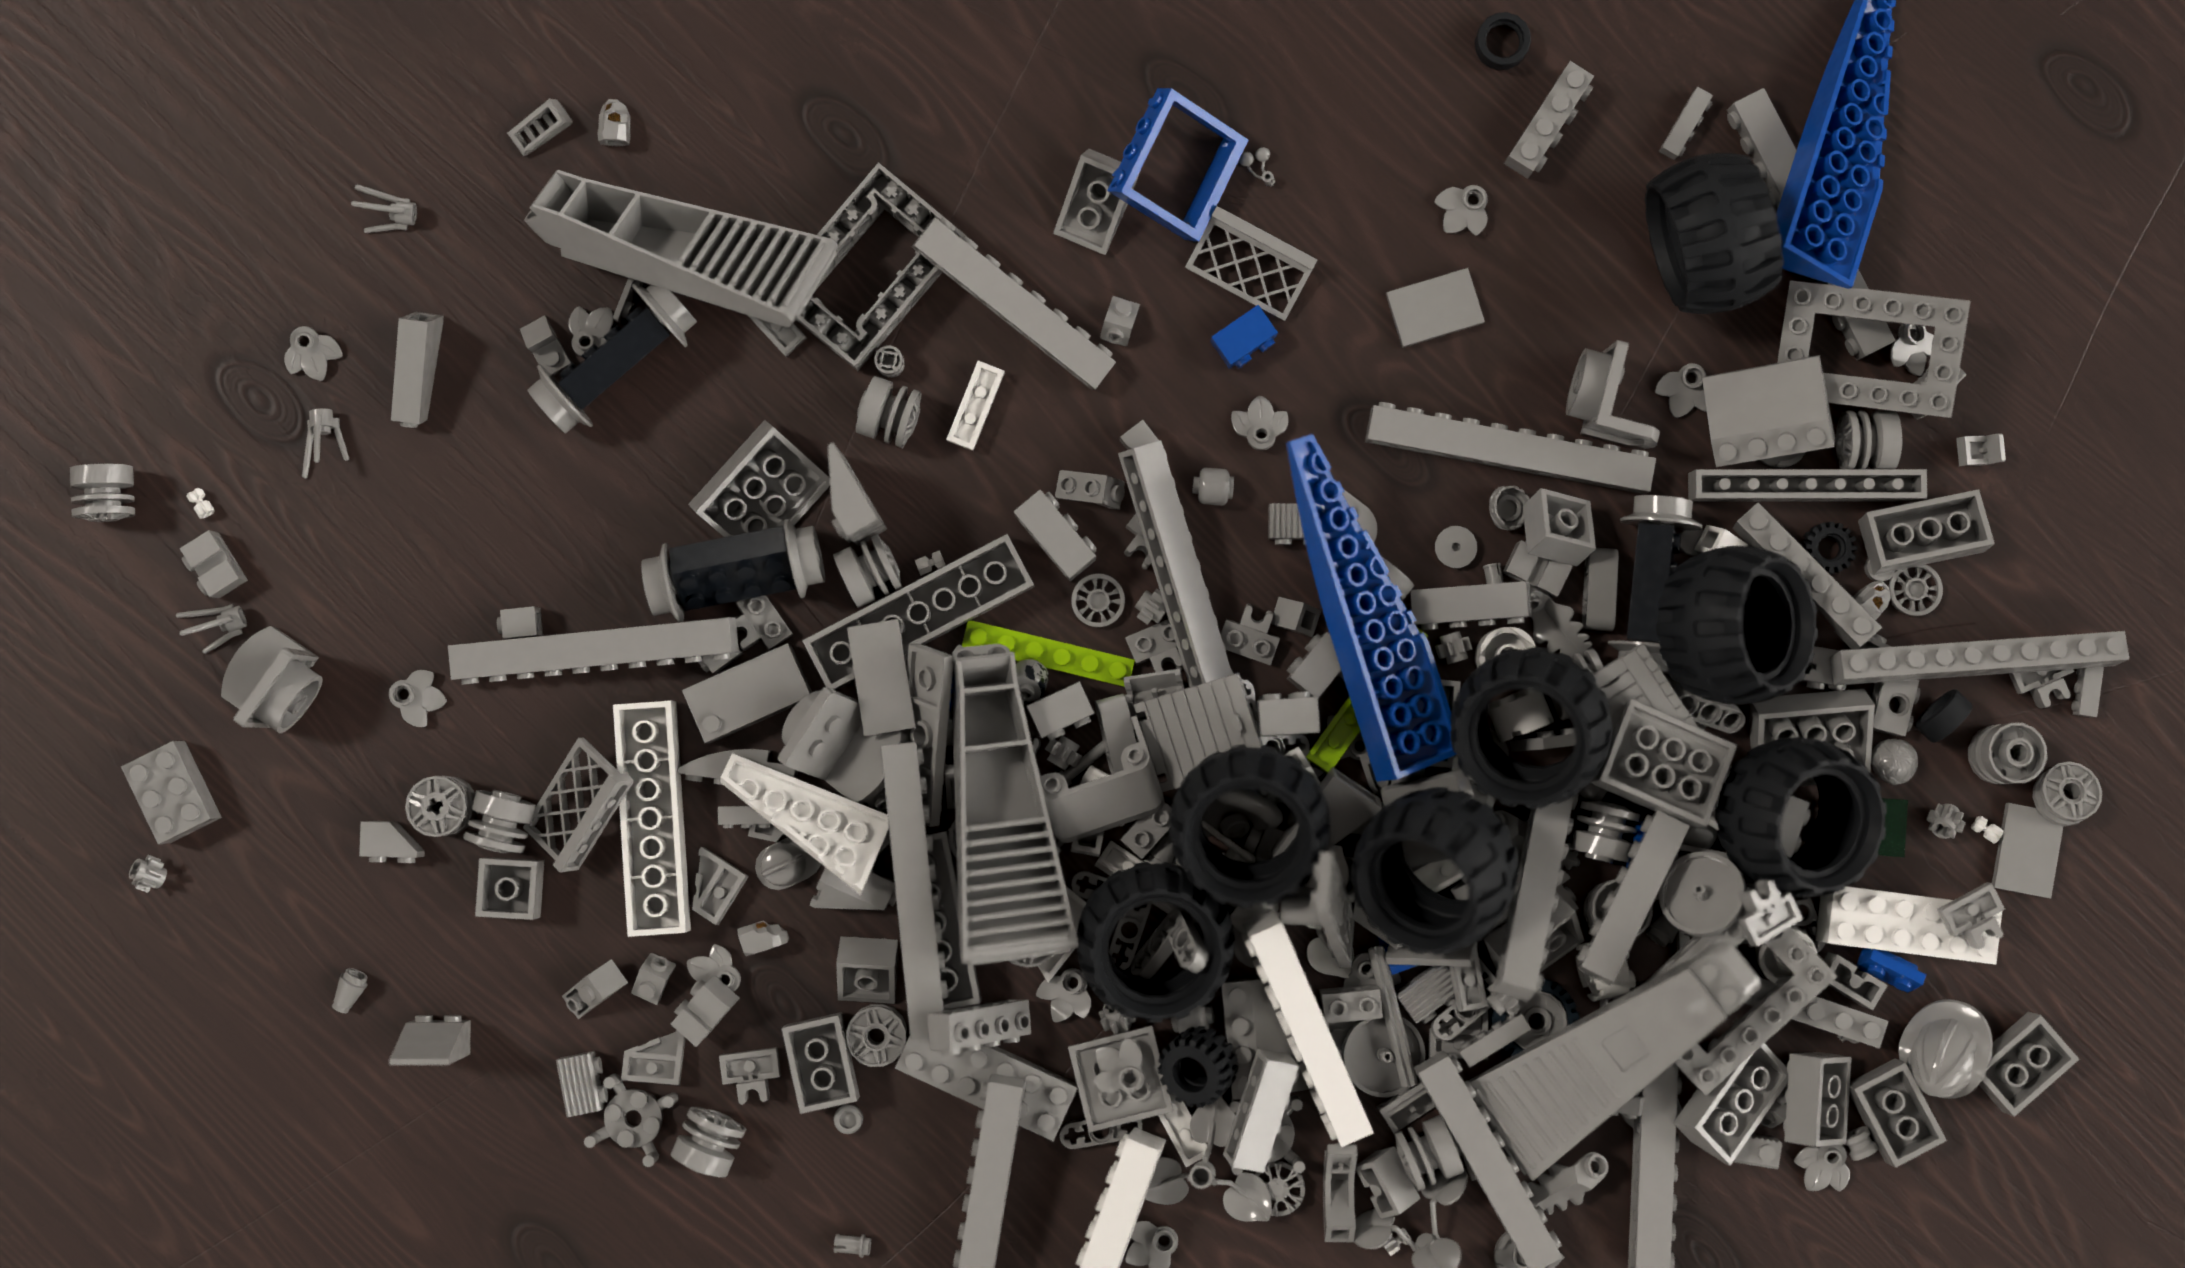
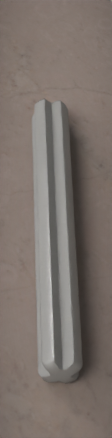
(1392, 1017)

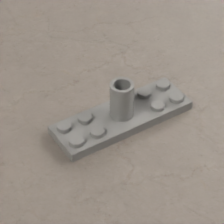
(930, 690)
(1325, 908)

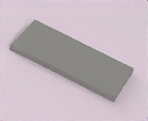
(881, 677)

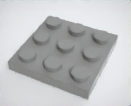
(1119, 1107)

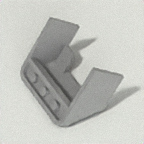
(1107, 800)

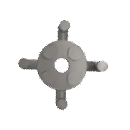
(617, 1125)
(1284, 1141)

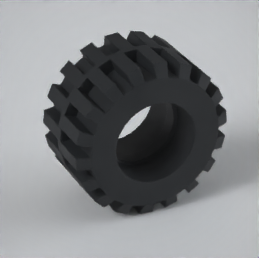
(1185, 1080)

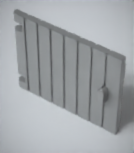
(1641, 681)
(1194, 724)

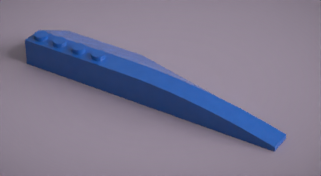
(1839, 156)
(1372, 632)

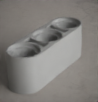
(1600, 590)
(1710, 713)
(1115, 728)

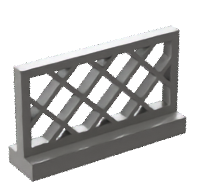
(1261, 240)
(590, 822)

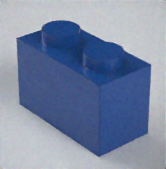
(1244, 337)

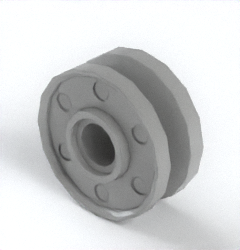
(2079, 782)
(871, 1052)

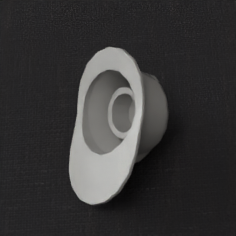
(784, 865)

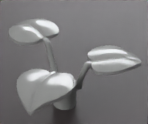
(1244, 1200)
(1429, 1249)

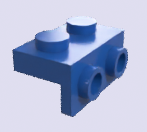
(1891, 969)

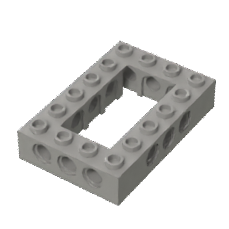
(874, 195)
(1944, 314)
(1767, 1014)

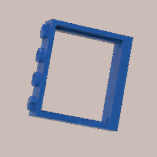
(1213, 183)

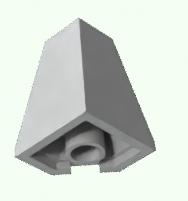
(836, 894)

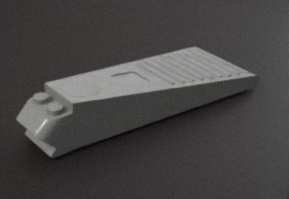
(683, 246)
(1006, 849)
(1585, 1072)

